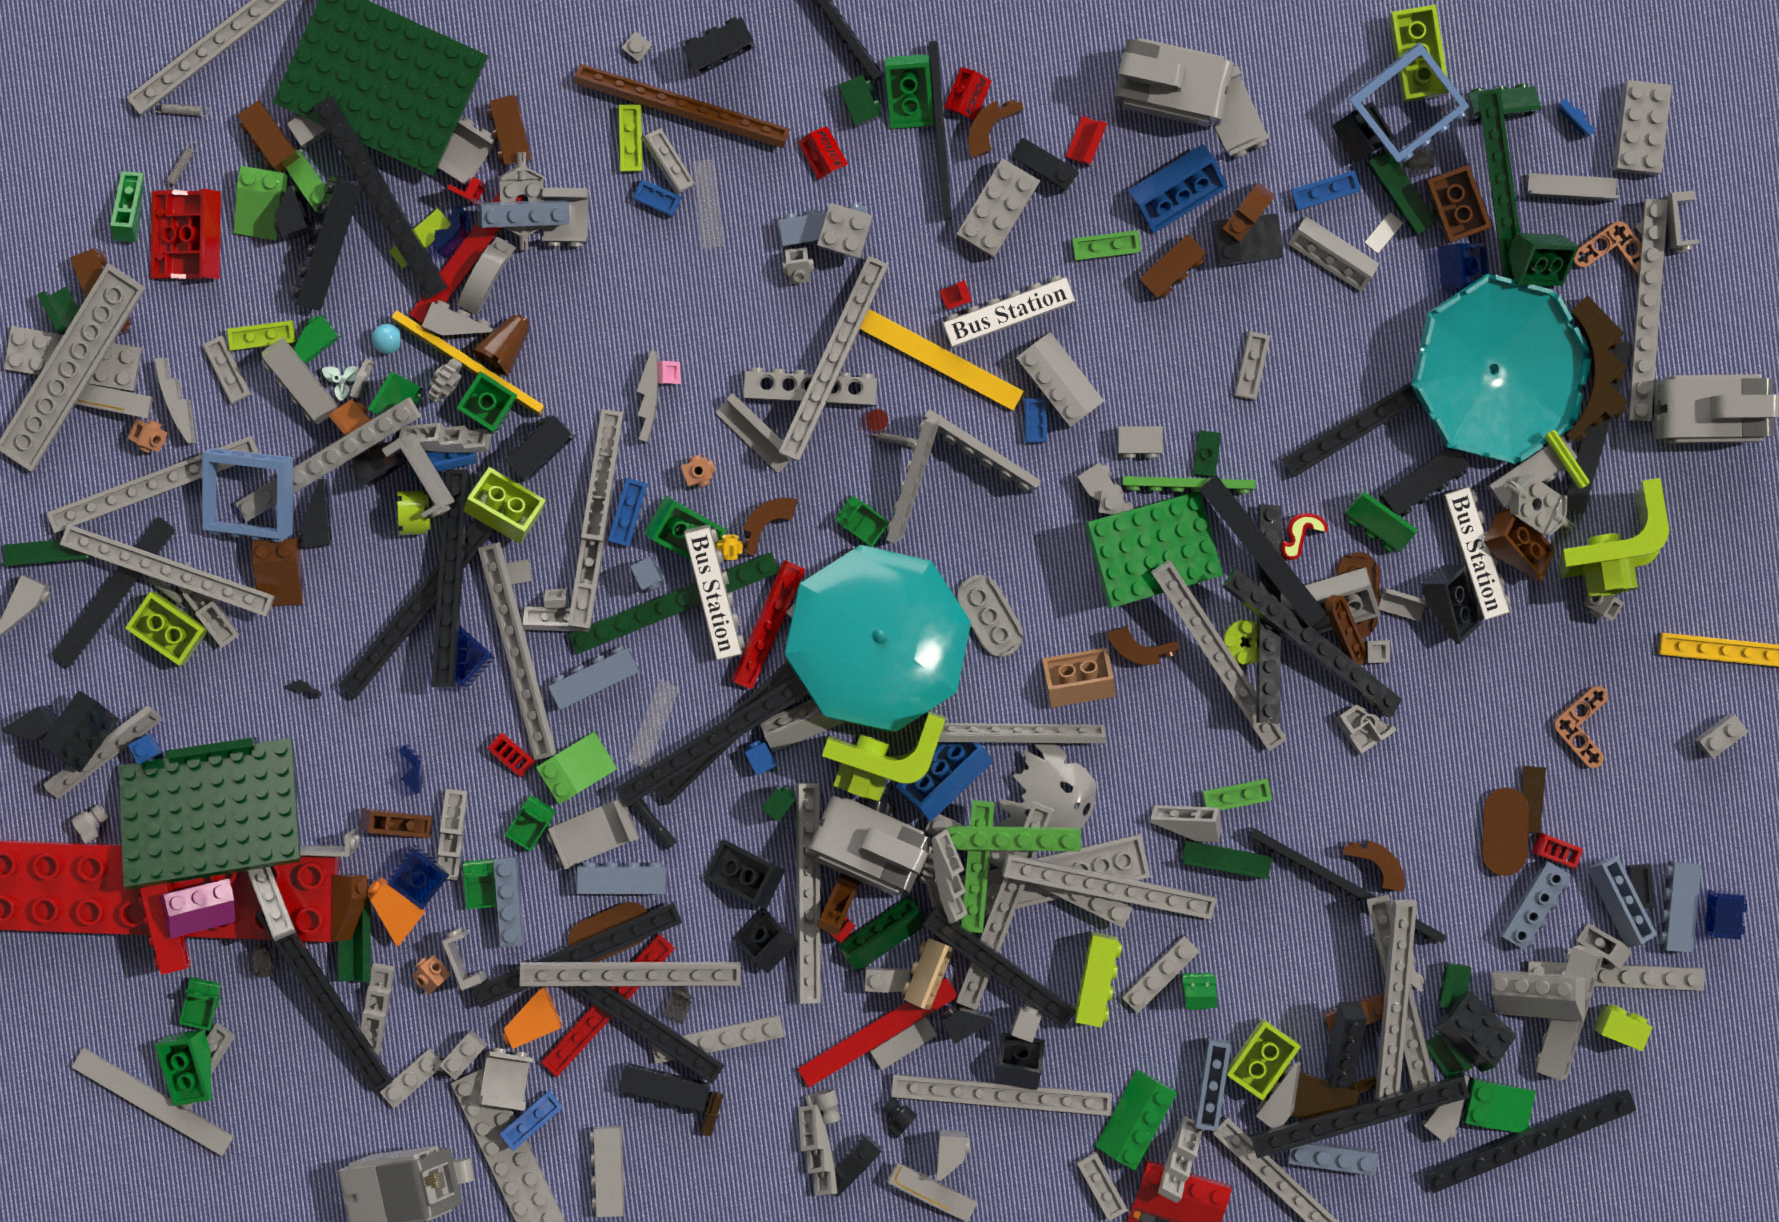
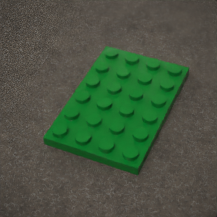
(1144, 538)

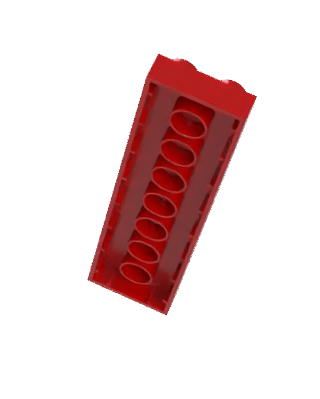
(83, 891)

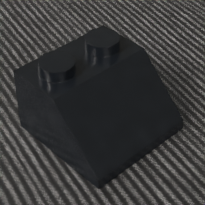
(1358, 136)
(292, 216)
(375, 465)
(33, 724)
(765, 940)
(964, 1021)
(1019, 1061)

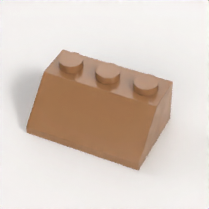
(1079, 677)

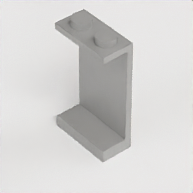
(1240, 123)
(425, 472)
(592, 833)
(352, 842)

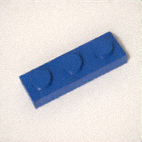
(1325, 190)
(448, 460)
(628, 512)
(530, 1120)

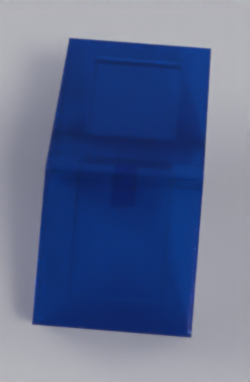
(449, 239)
(414, 777)

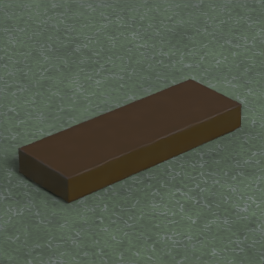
(1533, 790)

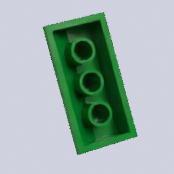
(1136, 1119)

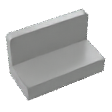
(1402, 604)

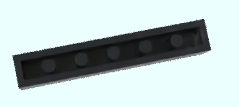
(325, 242)

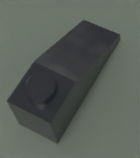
(1045, 165)
(317, 520)
(856, 1162)

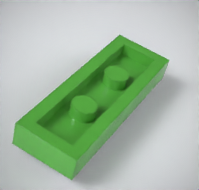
(1106, 245)
(1238, 794)

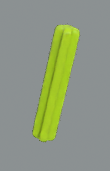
(1567, 459)

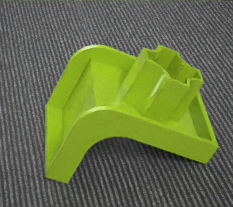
(1611, 562)
(867, 766)

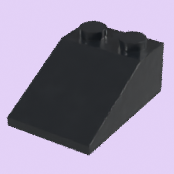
(1259, 243)
(1452, 601)
(744, 874)

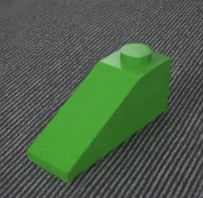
(307, 180)

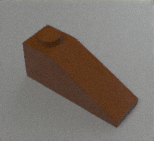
(395, 823)
(348, 903)

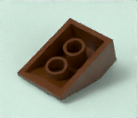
(1519, 545)
(279, 570)

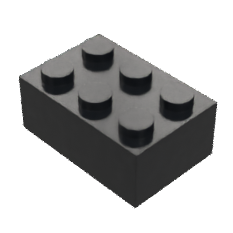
(718, 46)
(539, 447)
(79, 731)
(1475, 1031)

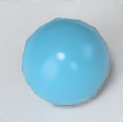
(386, 338)

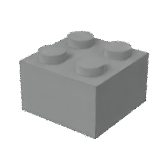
(845, 231)

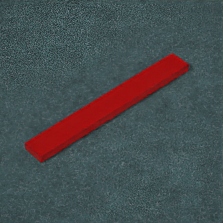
(460, 264)
(597, 1018)
(872, 1036)

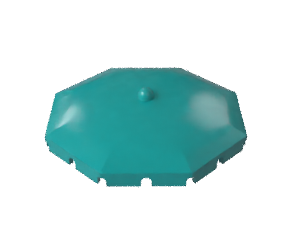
(1501, 368)
(877, 638)

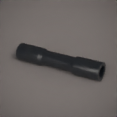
(660, 831)

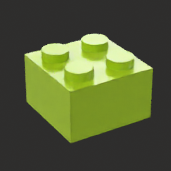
(1619, 1026)

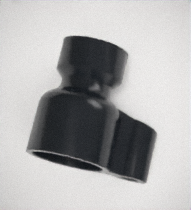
(882, 806)
(902, 1116)

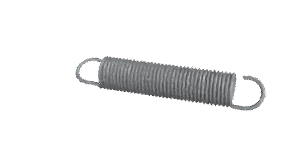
(181, 109)
(180, 165)
(895, 439)
(166, 589)

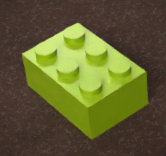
(504, 505)
(167, 628)
(1262, 1059)

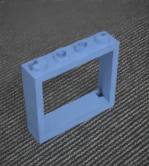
(1439, 127)
(284, 469)

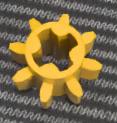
(730, 547)

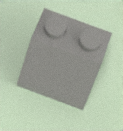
(951, 1151)

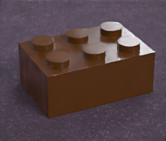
(1457, 204)

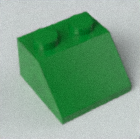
(487, 402)

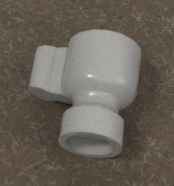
(87, 822)
(827, 1103)

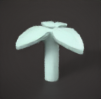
(333, 374)

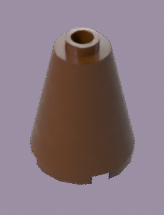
(503, 344)

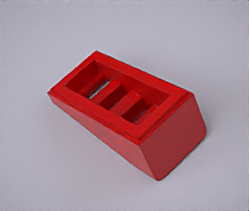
(506, 760)
(1543, 847)

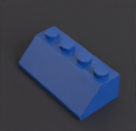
(1178, 188)
(949, 774)

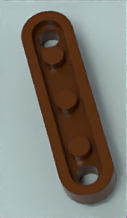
(1346, 628)

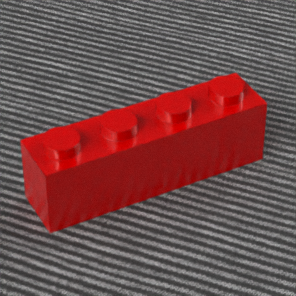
(170, 952)

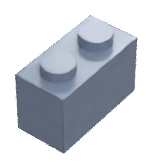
(647, 574)

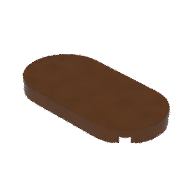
(1357, 561)
(1505, 831)
(604, 921)

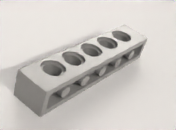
(753, 387)

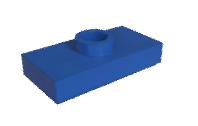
(1576, 118)
(657, 198)
(1035, 420)

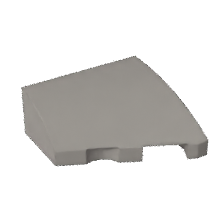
(1362, 728)

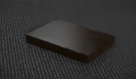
(1317, 1097)

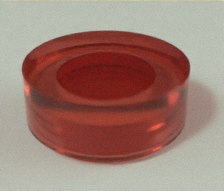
(877, 420)

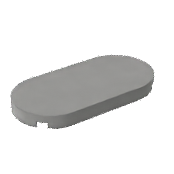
(990, 615)

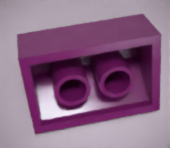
(198, 908)

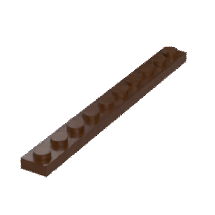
(681, 106)

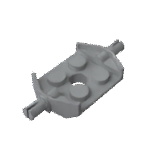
(517, 182)
(1549, 509)

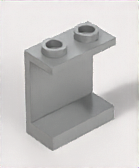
(466, 151)
(1672, 224)
(577, 231)
(455, 959)
(504, 1079)

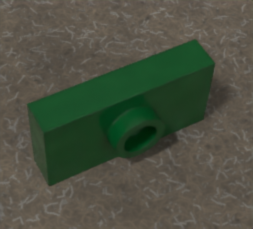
(1207, 453)

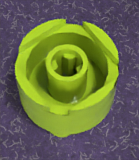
(410, 512)
(1232, 639)

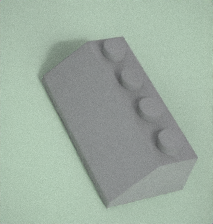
(1059, 379)
(1353, 587)
(1539, 994)

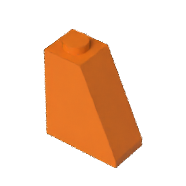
(394, 910)
(533, 1020)

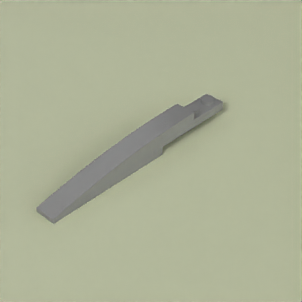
(596, 519)

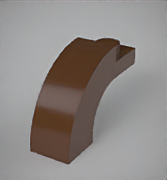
(979, 133)
(1248, 212)
(771, 510)
(1131, 650)
(1388, 865)
(838, 904)

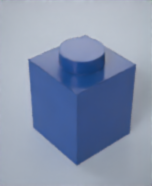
(145, 748)
(760, 757)

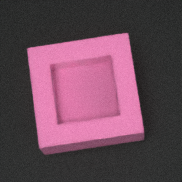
(668, 372)

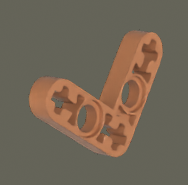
(1611, 242)
(1575, 721)

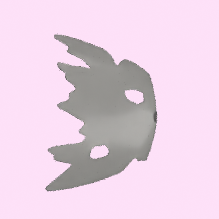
(1043, 786)

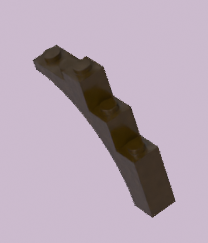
(1604, 398)

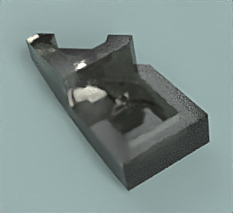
(678, 1004)

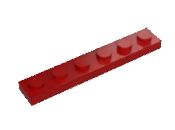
(768, 624)

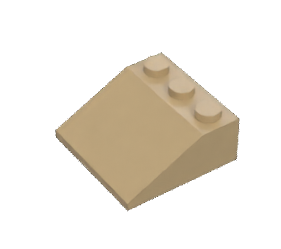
(928, 973)

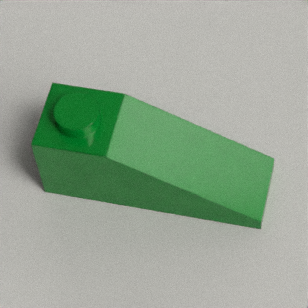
(127, 207)
(315, 338)

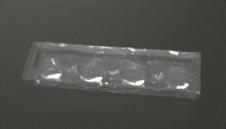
(708, 204)
(653, 724)

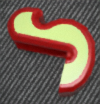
(1296, 532)

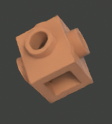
(148, 435)
(690, 474)
(430, 974)

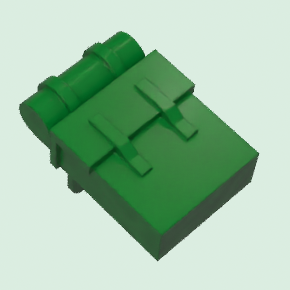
(862, 520)
(530, 823)
(479, 884)
(1199, 990)
(200, 1003)

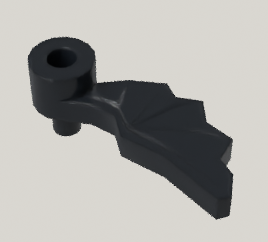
(301, 687)

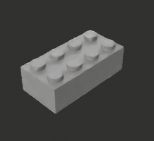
(1642, 128)
(998, 208)

